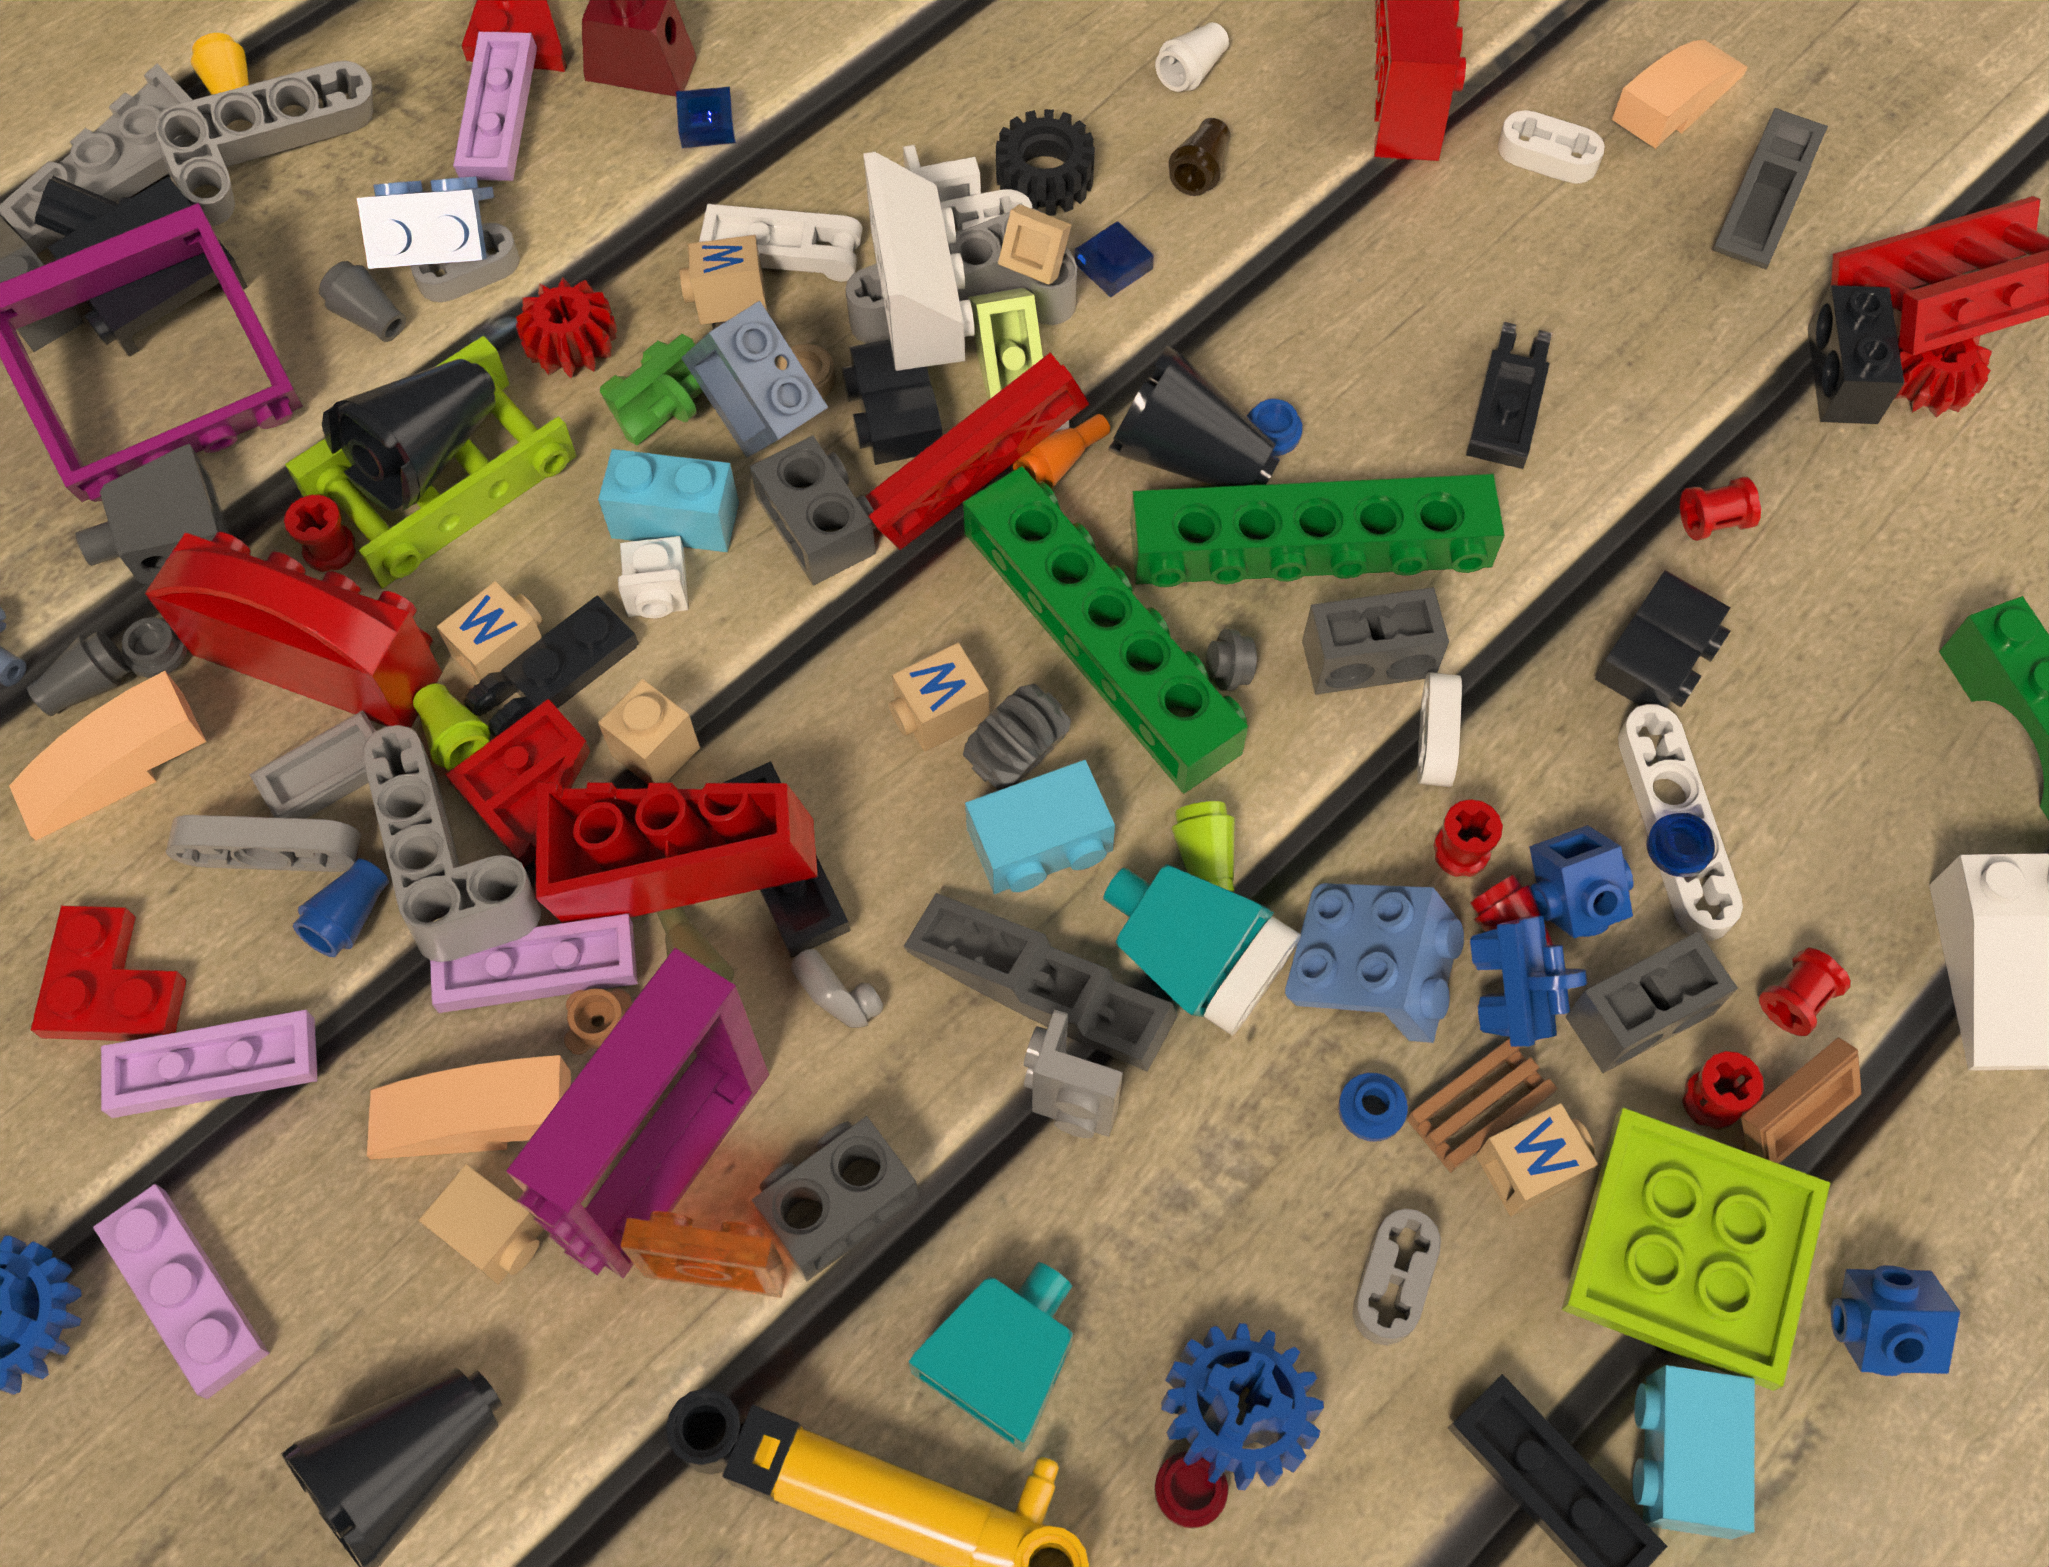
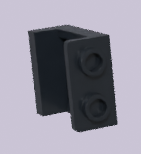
(142, 302)

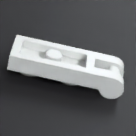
(790, 238)

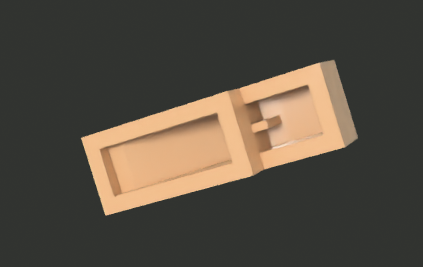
(1676, 91)
(106, 756)
(465, 1108)

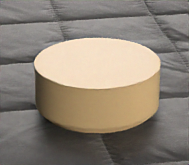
(817, 365)

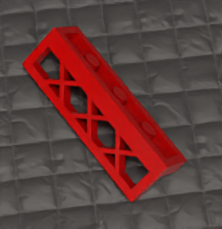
(975, 451)

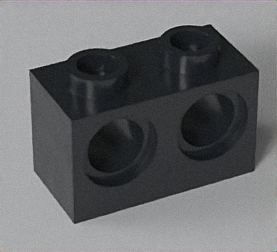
(1855, 354)

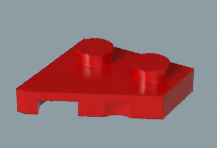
(517, 17)

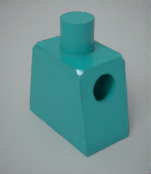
(1184, 931)
(1001, 1353)

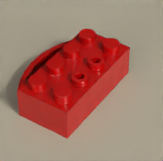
(296, 628)

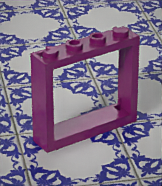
(105, 269)
(674, 1014)

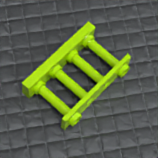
(443, 517)

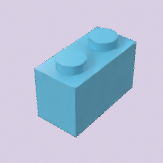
(669, 497)
(1040, 828)
(1696, 1452)

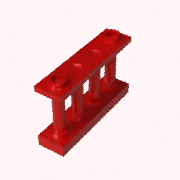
(1953, 303)

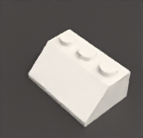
(916, 266)

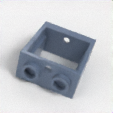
(746, 387)

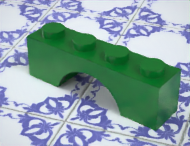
(2005, 660)

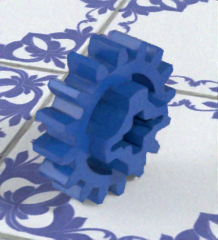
(32, 1310)
(1274, 1408)

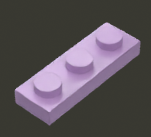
(495, 106)
(540, 965)
(208, 1063)
(181, 1291)

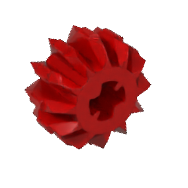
(566, 327)
(1945, 376)

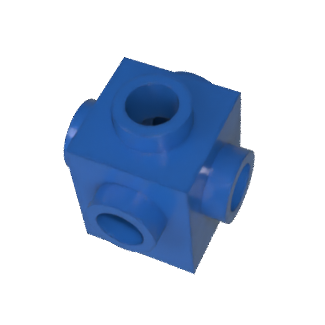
(1581, 882)
(1895, 1321)

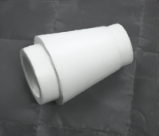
(1189, 57)

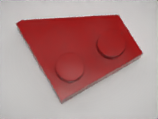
(504, 775)

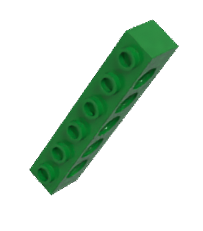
(1340, 511)
(1182, 746)

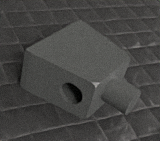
(152, 512)

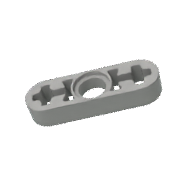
(263, 843)

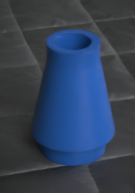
(339, 911)

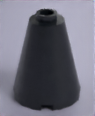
(409, 429)
(1193, 429)
(393, 1460)

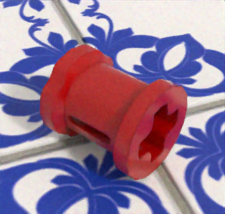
(1720, 508)
(318, 527)
(1466, 819)
(1804, 991)
(1721, 1071)

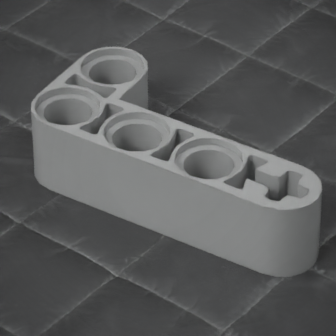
(271, 129)
(980, 254)
(426, 862)

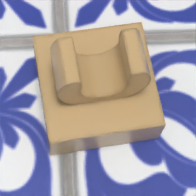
(1034, 244)

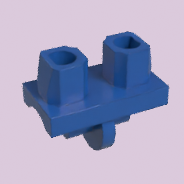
(1532, 980)

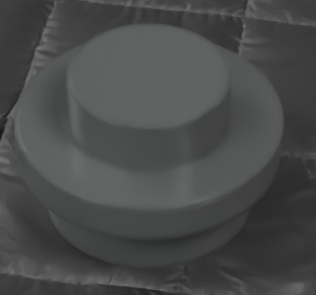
(152, 647)
(1231, 660)

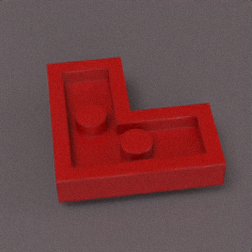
(91, 993)

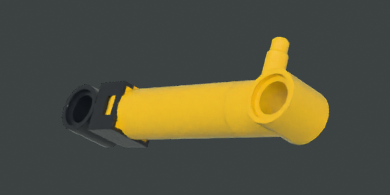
(869, 1495)

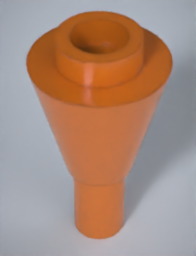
(1061, 449)

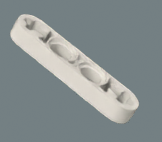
(1679, 766)

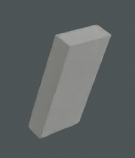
(316, 771)

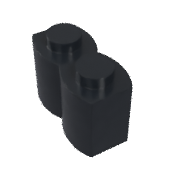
(896, 406)
(1663, 644)

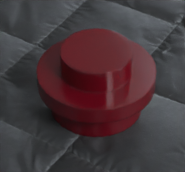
(1186, 1493)

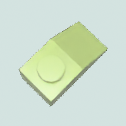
(1005, 336)

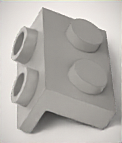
(1068, 1088)

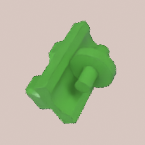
(654, 391)

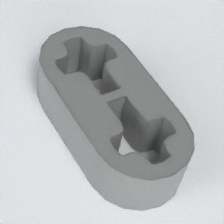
(470, 275)
(1412, 1282)

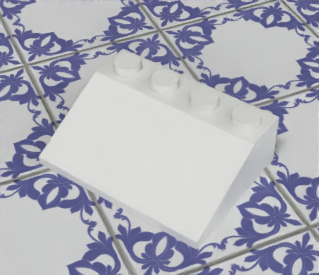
(1997, 956)

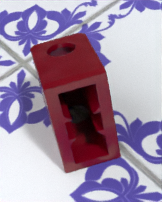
(637, 45)

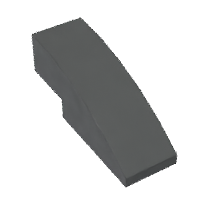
(1770, 188)

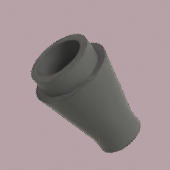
(359, 299)
(79, 673)

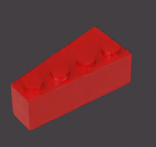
(1416, 75)
(665, 846)

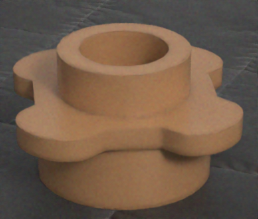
(587, 1005)

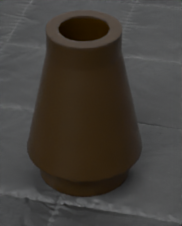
(1199, 159)

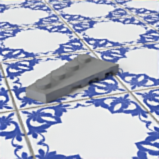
(110, 161)

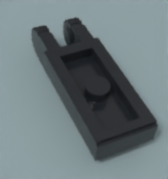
(1510, 400)
(555, 665)

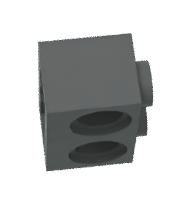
(806, 512)
(1374, 640)
(1650, 1002)
(848, 1210)

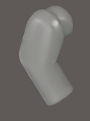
(830, 994)

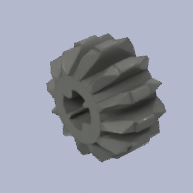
(1016, 736)

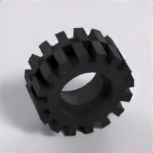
(1050, 139)

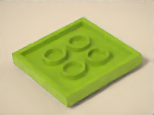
(1697, 1248)

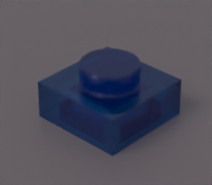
(705, 117)
(1114, 259)

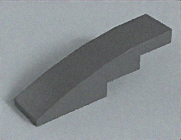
(1035, 979)

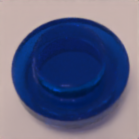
(1680, 844)

